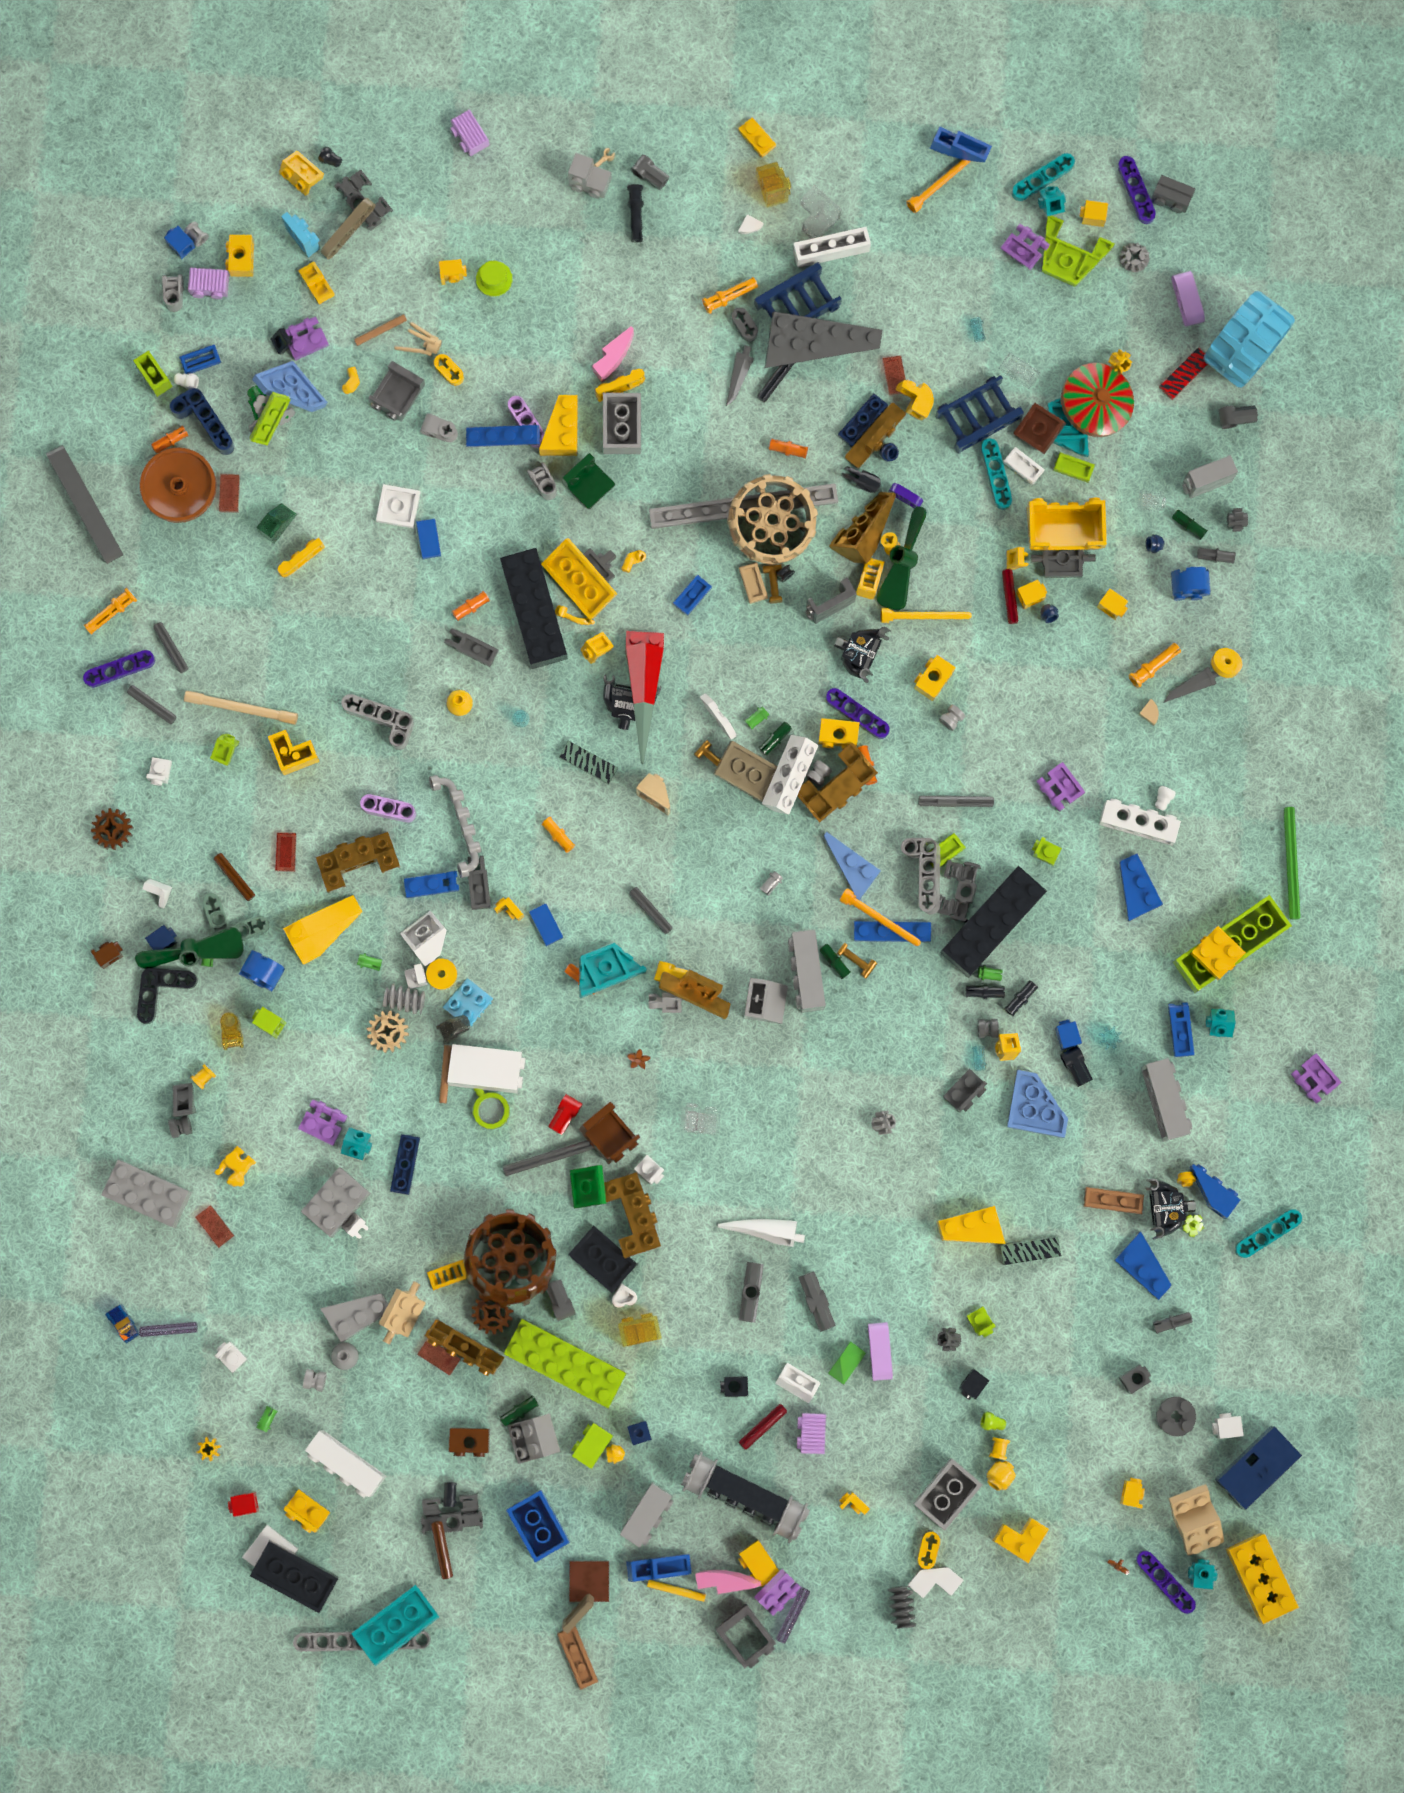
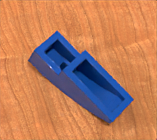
(960, 146)
(658, 1567)

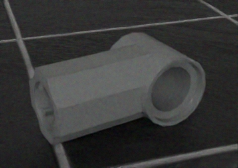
(645, 169)
(1232, 417)
(561, 1303)

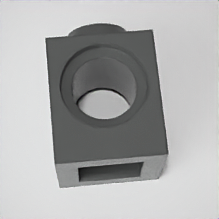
(1126, 1378)

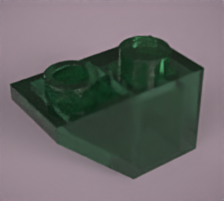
(276, 522)

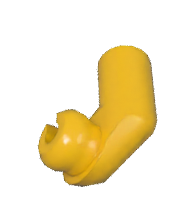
(633, 558)

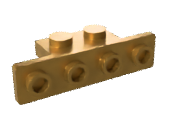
(875, 435)
(696, 990)

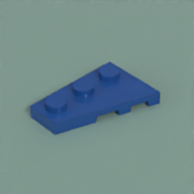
(1138, 888)
(1143, 1266)

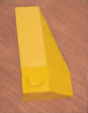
(319, 930)

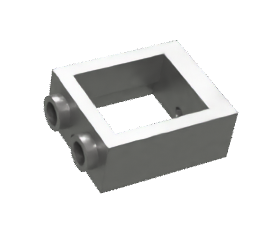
(734, 1619)

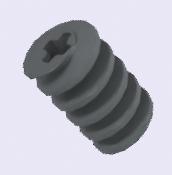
(902, 1607)

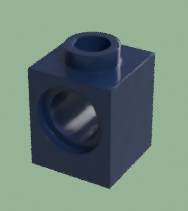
(162, 938)
(639, 1433)

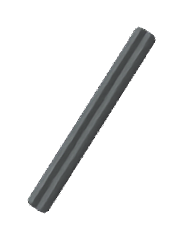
(548, 1157)

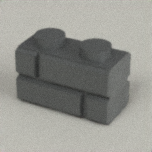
(1173, 194)

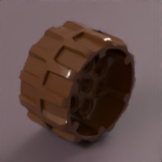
(520, 1224)

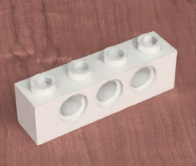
(790, 774)
(1169, 822)

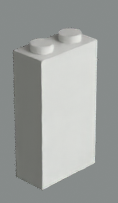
(485, 1068)

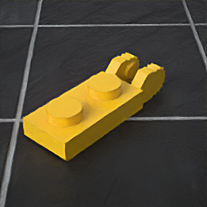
(621, 384)
(299, 558)

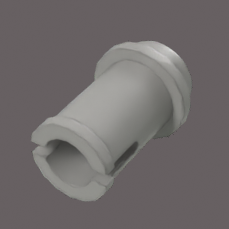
(771, 883)

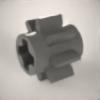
(1237, 519)
(949, 1339)

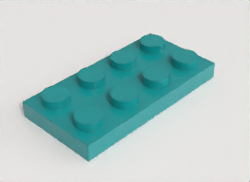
(395, 1625)

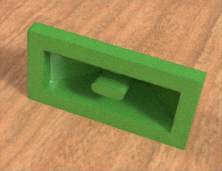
(847, 1363)

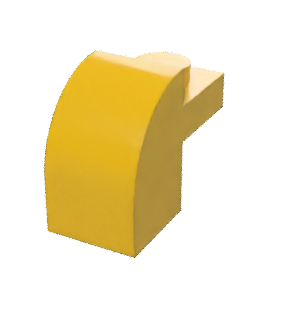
(921, 398)

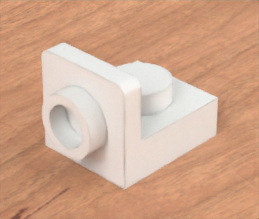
(159, 771)
(416, 976)
(650, 1170)
(230, 1356)

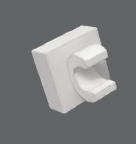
(354, 1224)

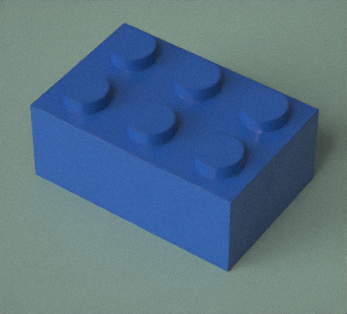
(538, 1526)

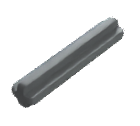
(170, 647)
(151, 704)
(650, 910)

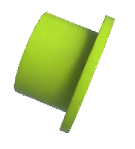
(494, 278)

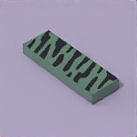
(588, 762)
(1030, 1251)

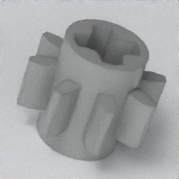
(883, 1122)

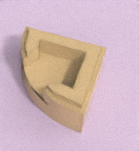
(1150, 712)

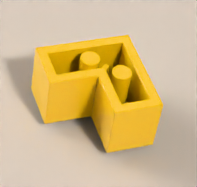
(289, 757)
(1022, 1544)

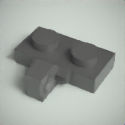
(601, 563)

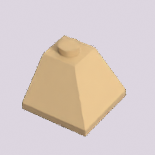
(654, 792)

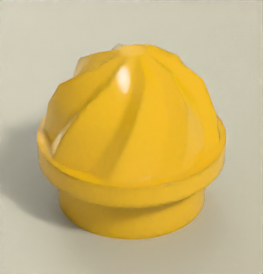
(615, 1453)

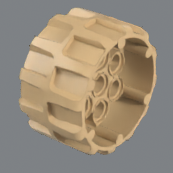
(759, 485)

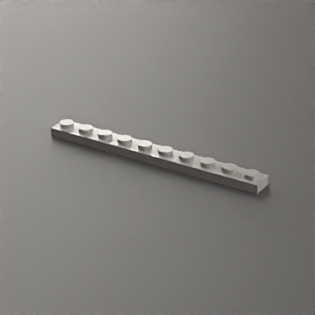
(719, 509)

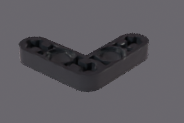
(159, 982)

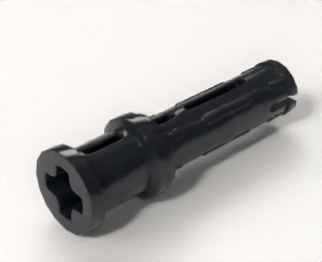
(635, 204)

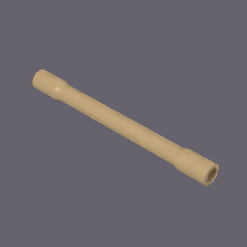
(201, 699)

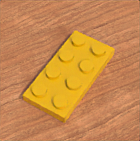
(579, 578)

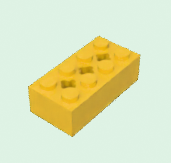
(1249, 1573)

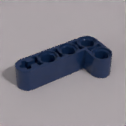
(207, 422)

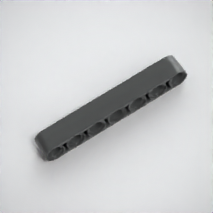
(84, 504)

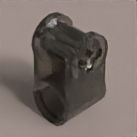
(453, 1028)

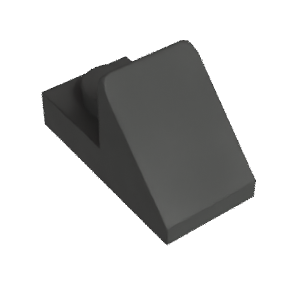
(183, 1100)

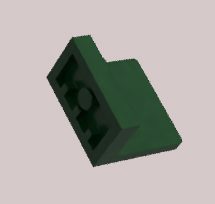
(588, 482)

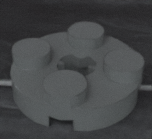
(1169, 1425)

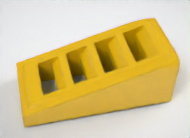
(867, 589)
(433, 1280)

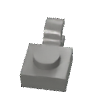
(668, 1003)

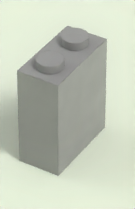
(1209, 477)

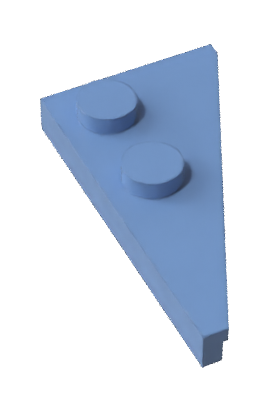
(856, 869)

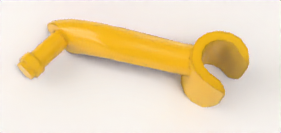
(561, 611)

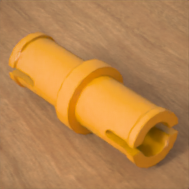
(558, 834)

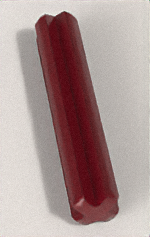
(1010, 597)
(763, 1426)

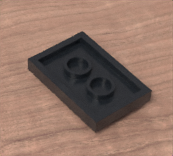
(602, 1259)

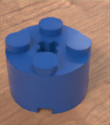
(1191, 583)
(262, 970)

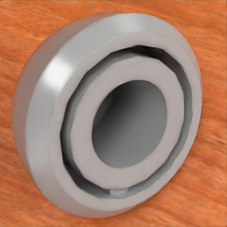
(344, 1356)

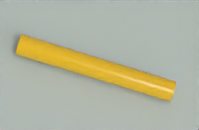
(676, 1590)

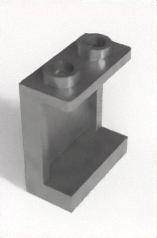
(397, 392)
(821, 612)

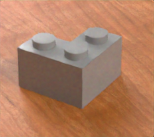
(587, 177)

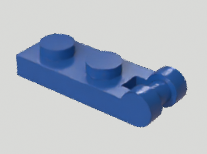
(431, 884)
(1181, 1030)

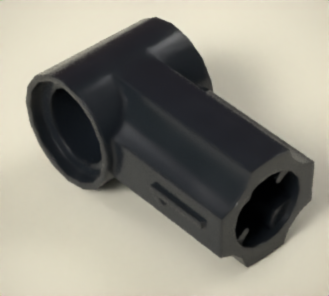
(1074, 1061)

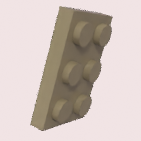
(745, 770)

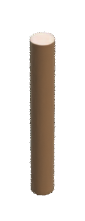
(379, 330)
(444, 1077)

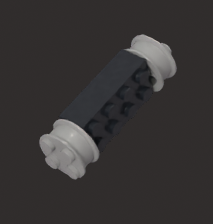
(746, 1496)

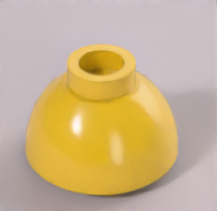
(459, 702)

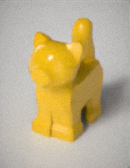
(235, 1163)

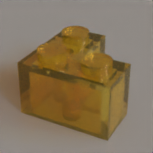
(773, 184)
(640, 1330)

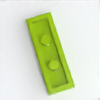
(269, 418)

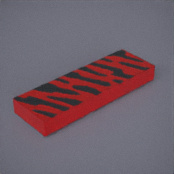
(1184, 374)

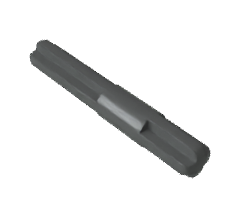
(956, 801)

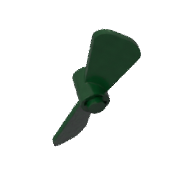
(895, 587)
(221, 945)

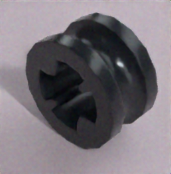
(785, 573)

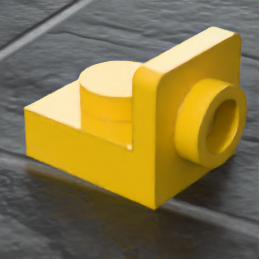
(596, 647)
(513, 911)
(858, 1505)

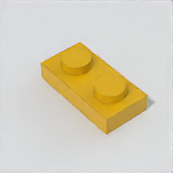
(757, 137)

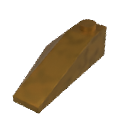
(863, 536)

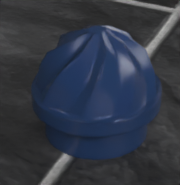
(889, 452)
(1154, 543)
(1049, 613)

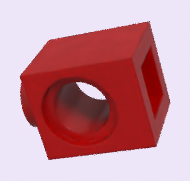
(243, 1504)

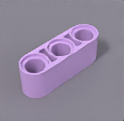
(1188, 298)
(523, 413)
(381, 802)
(880, 1351)

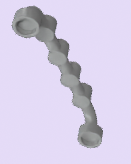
(467, 830)

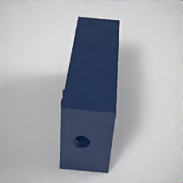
(1248, 1482)

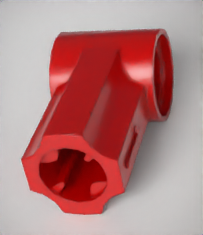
(566, 1111)

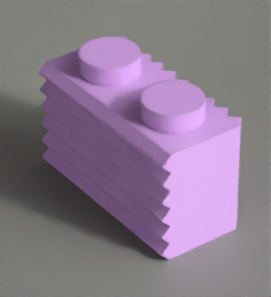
(469, 133)
(208, 283)
(812, 1433)

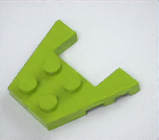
(1068, 261)

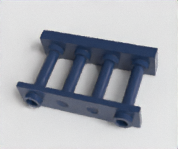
(797, 283)
(979, 432)

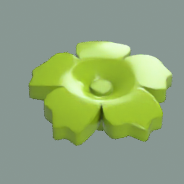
(1192, 1225)

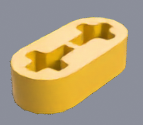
(451, 367)
(924, 1548)

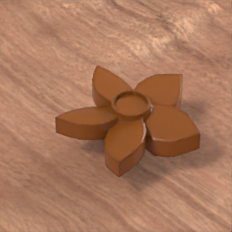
(638, 1059)
(1118, 1567)

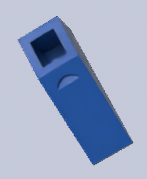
(1216, 1196)

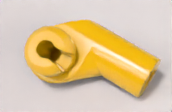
(353, 381)

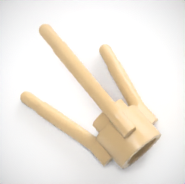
(431, 342)

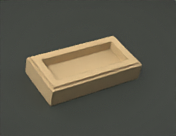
(753, 583)

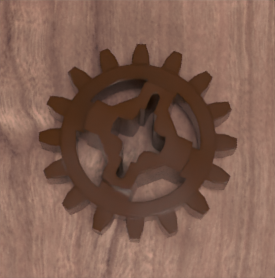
(120, 828)
(486, 1320)

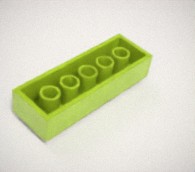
(1249, 931)
(565, 1363)

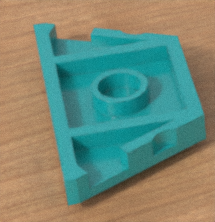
(1069, 436)
(606, 968)

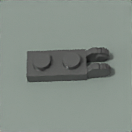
(473, 647)
(479, 886)

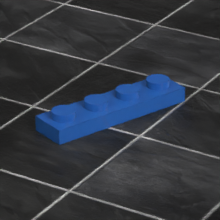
(503, 436)
(879, 933)

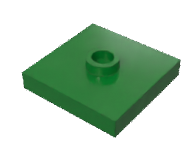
(588, 1186)

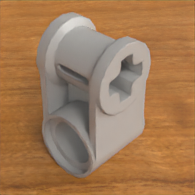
(173, 289)
(436, 427)
(542, 478)

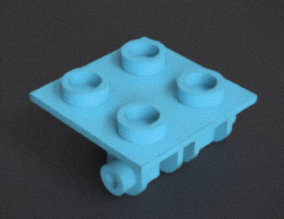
(468, 1001)

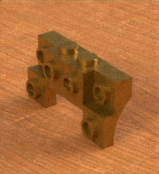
(841, 787)
(356, 855)
(638, 1214)
(464, 1346)

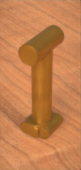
(772, 569)
(704, 750)
(867, 967)

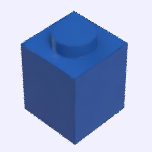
(179, 241)
(1068, 1034)

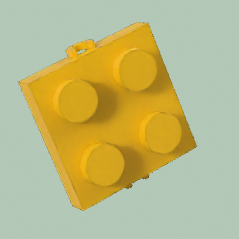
(1217, 953)

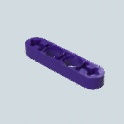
(1135, 190)
(120, 671)
(859, 711)
(1165, 1582)

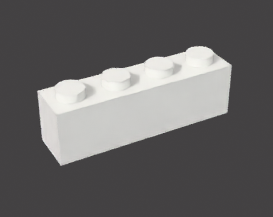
(832, 247)

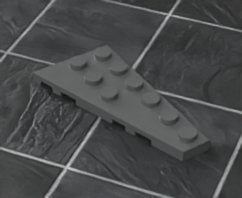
(806, 339)

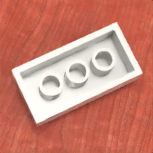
(344, 1462)

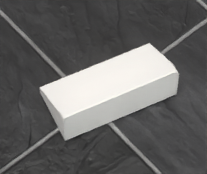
(798, 1383)

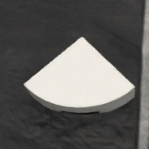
(750, 225)

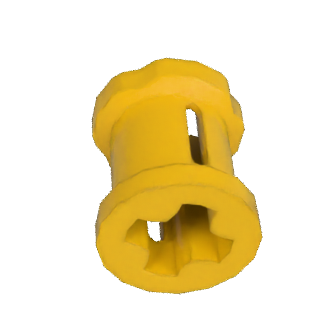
(892, 542)
(203, 1076)
(999, 1448)

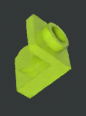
(224, 749)
(1046, 851)
(981, 1322)

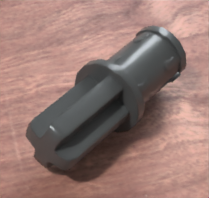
(1216, 555)
(1172, 1322)

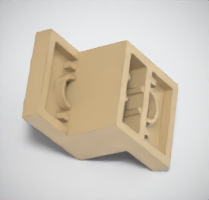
(1196, 1520)

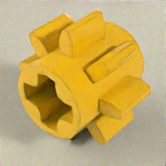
(1120, 361)
(213, 1452)

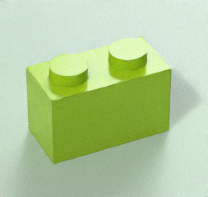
(152, 373)
(268, 1022)
(592, 1445)

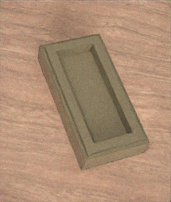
(578, 1613)

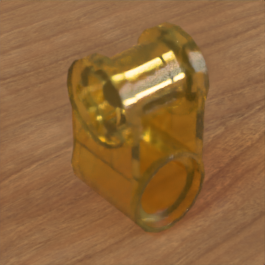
(231, 1033)

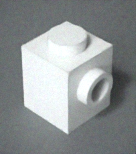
(1227, 1426)

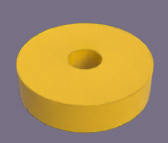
(1231, 657)
(450, 974)

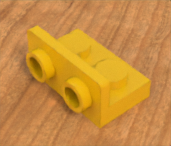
(300, 172)
(306, 1511)

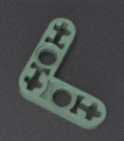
(217, 928)

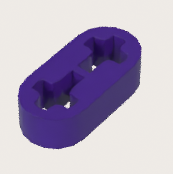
(906, 495)

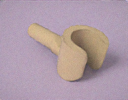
(605, 158)

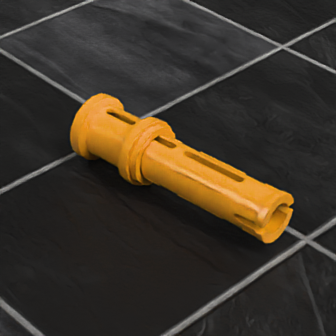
(722, 300)
(118, 605)
(1148, 670)

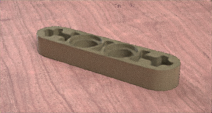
(348, 228)

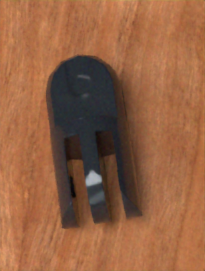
(866, 481)

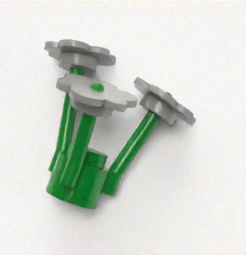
(258, 401)

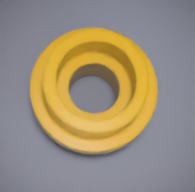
(1186, 1179)

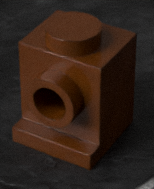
(108, 954)

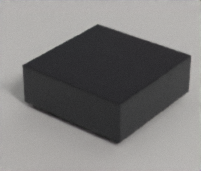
(281, 341)

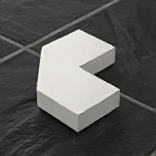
(723, 722)
(926, 1579)

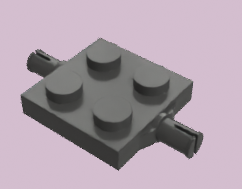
(1063, 563)

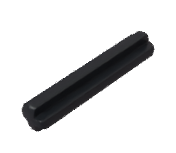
(773, 382)

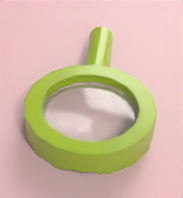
(490, 1109)

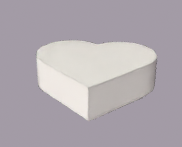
(624, 1296)

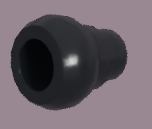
(328, 157)

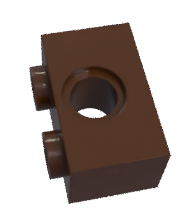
(481, 1438)

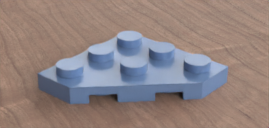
(292, 382)
(1035, 1108)

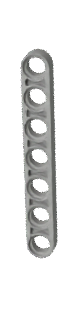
(351, 1645)

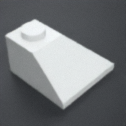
(425, 937)

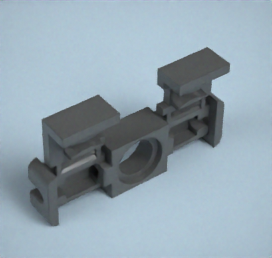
(352, 187)
(968, 875)
(468, 1519)

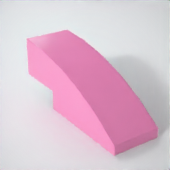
(613, 354)
(725, 1581)

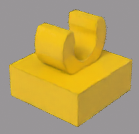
(1015, 558)

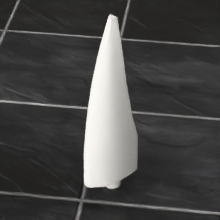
(775, 1231)

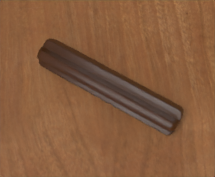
(235, 878)
(442, 1550)

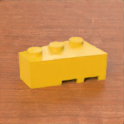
(562, 429)
(973, 1227)

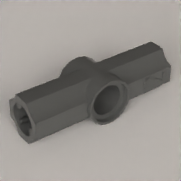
(753, 1278)
(817, 1301)

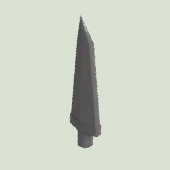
(740, 370)
(1200, 681)

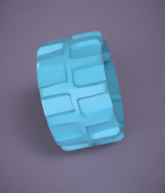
(1249, 339)

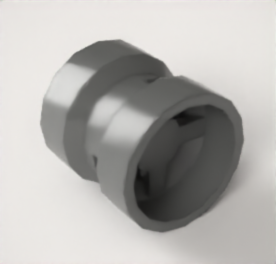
(985, 1030)
(180, 1126)

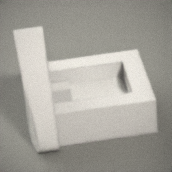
(158, 889)

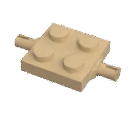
(402, 1312)

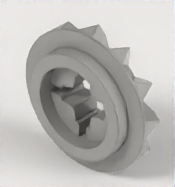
(1135, 265)

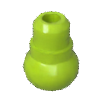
(990, 1421)

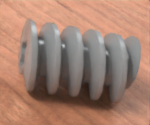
(402, 999)

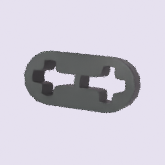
(741, 327)

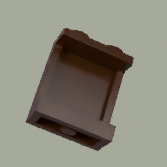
(609, 1134)

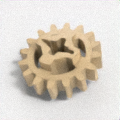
(375, 1034)

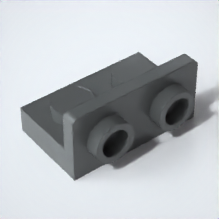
(965, 1090)

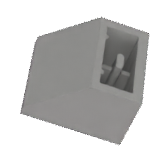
(765, 1001)
(533, 1438)

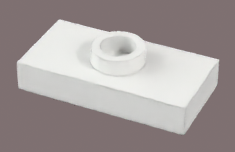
(1023, 466)

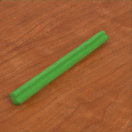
(1292, 863)

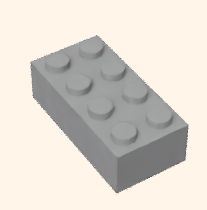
(808, 972)
(1165, 1099)
(146, 1193)

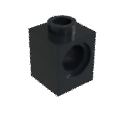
(743, 1382)
(973, 1385)

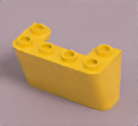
(1066, 525)

